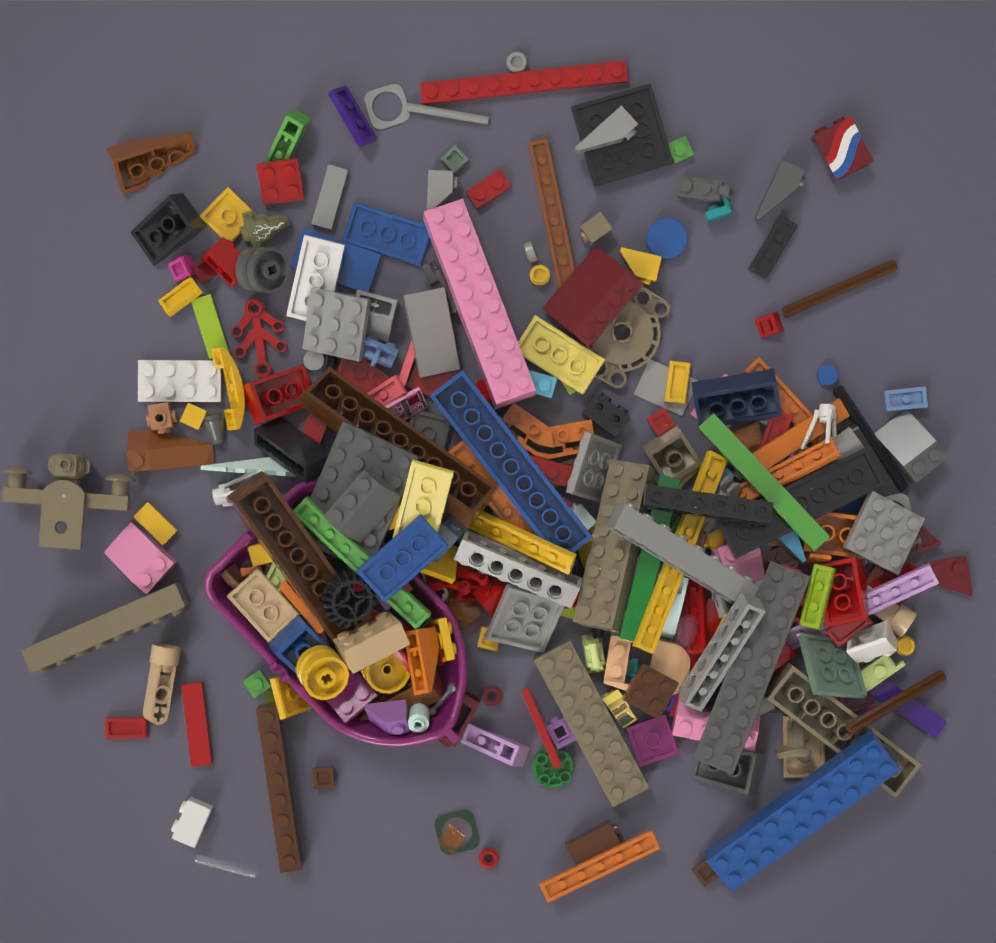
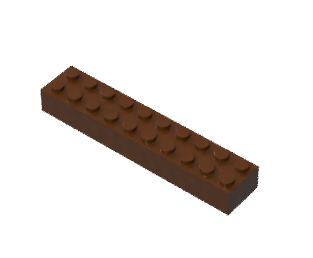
(339, 400)
(288, 546)

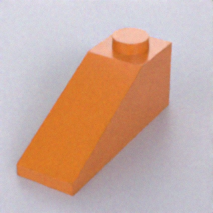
(422, 658)

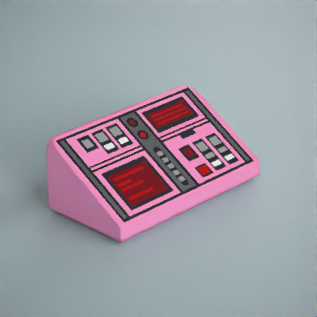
(408, 404)

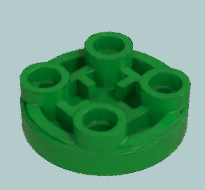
(545, 772)

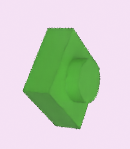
(680, 149)
(257, 683)

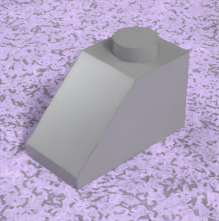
(440, 187)

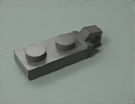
(702, 189)
(436, 279)

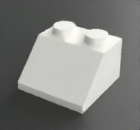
(872, 642)

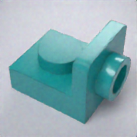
(716, 212)

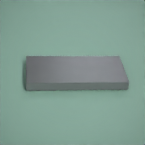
(431, 332)

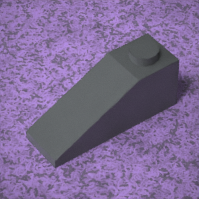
(783, 184)

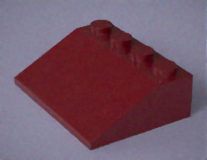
(593, 296)

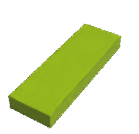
(209, 324)
(817, 596)

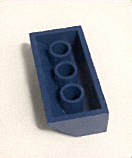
(738, 397)

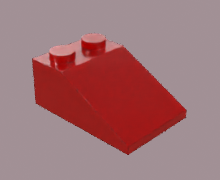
(276, 394)
(848, 593)

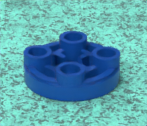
(666, 238)

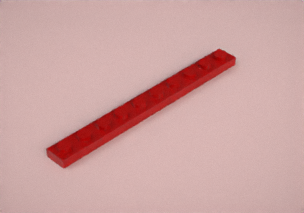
(524, 82)

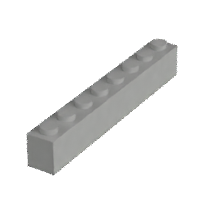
(679, 554)

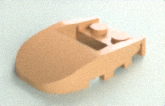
(667, 658)

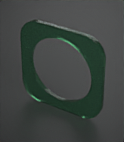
(469, 817)

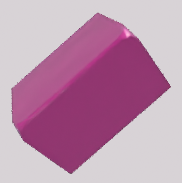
(181, 267)

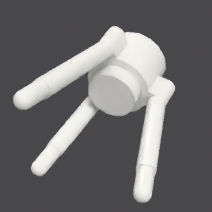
(827, 415)
(220, 494)

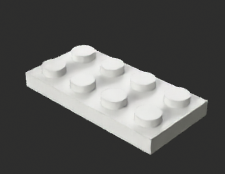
(316, 267)
(179, 381)

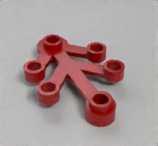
(258, 334)
(461, 572)

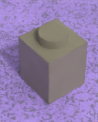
(595, 229)

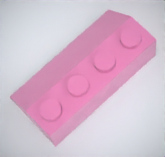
(691, 724)

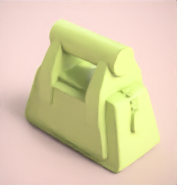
(593, 654)

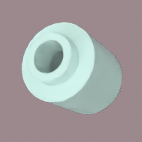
(418, 718)

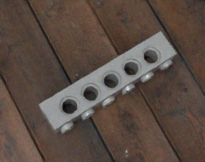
(512, 559)
(721, 651)

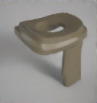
(798, 748)

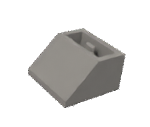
(381, 315)

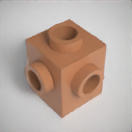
(155, 412)

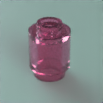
(687, 630)

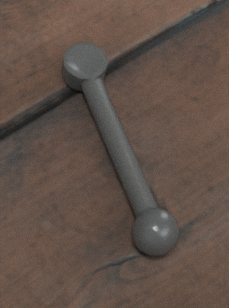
(451, 688)

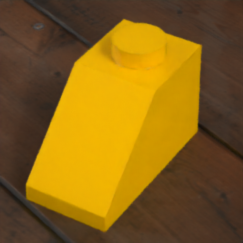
(641, 264)

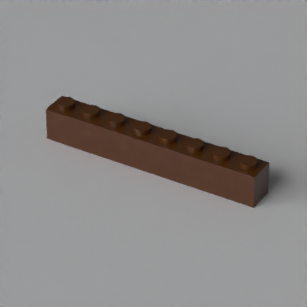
(279, 788)

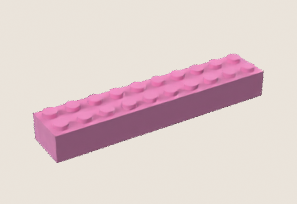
(479, 304)

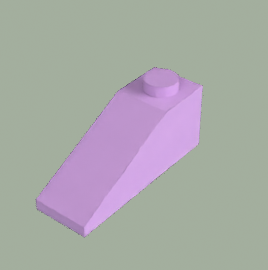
(496, 745)

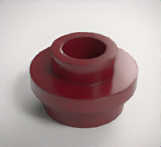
(492, 702)

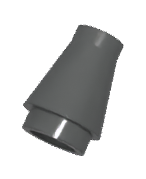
(215, 426)

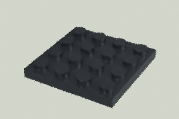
(631, 157)

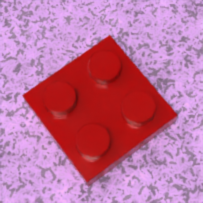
(280, 181)

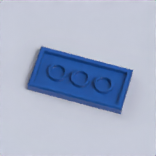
(387, 234)
(357, 265)
(402, 558)

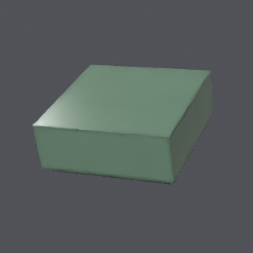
(454, 159)

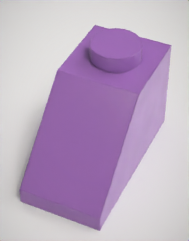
(389, 716)

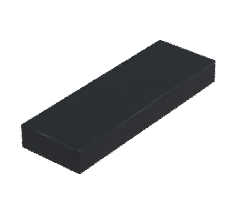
(773, 247)

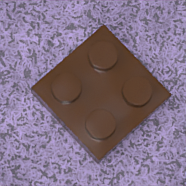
(650, 690)

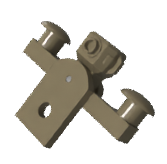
(65, 498)

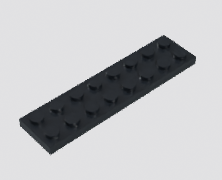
(816, 493)

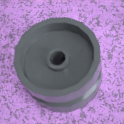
(262, 269)

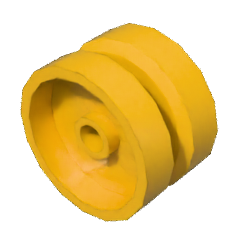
(322, 672)
(388, 679)

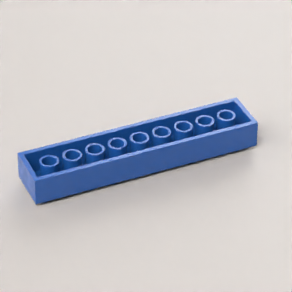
(509, 463)
(802, 810)

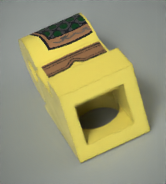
(619, 707)

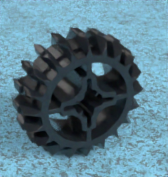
(333, 601)

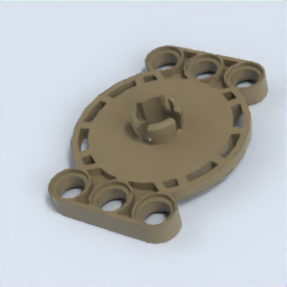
(637, 320)

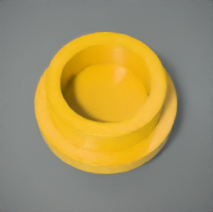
(539, 275)
(905, 645)

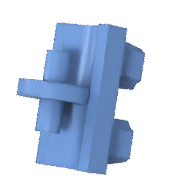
(379, 352)

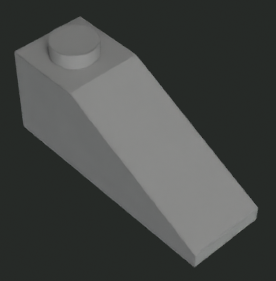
(611, 131)

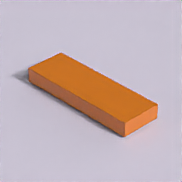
(300, 607)

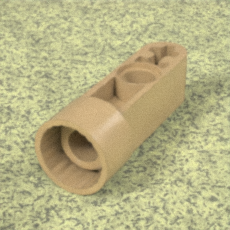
(899, 617)
(163, 659)

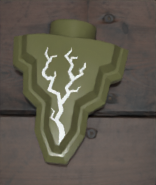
(260, 228)

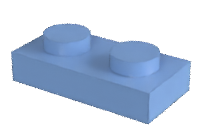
(905, 399)

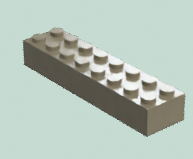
(611, 556)
(103, 628)
(828, 719)
(591, 723)

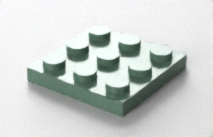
(831, 668)

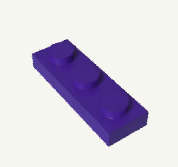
(352, 116)

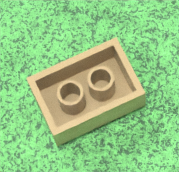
(371, 641)

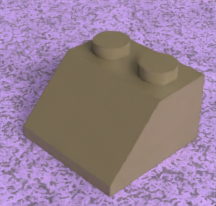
(672, 454)

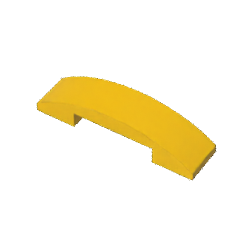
(234, 385)

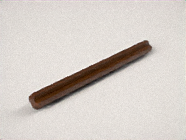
(839, 288)
(896, 702)

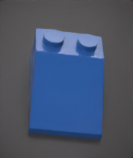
(294, 641)

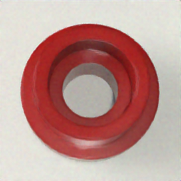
(488, 864)

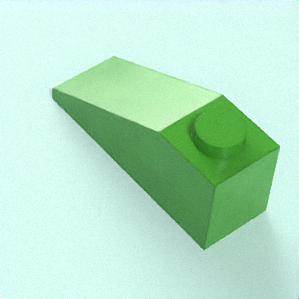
(289, 136)

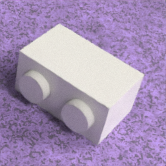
(192, 821)

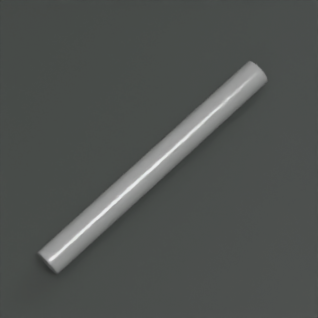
(447, 113)

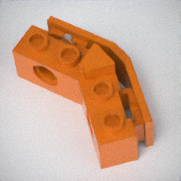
(544, 435)

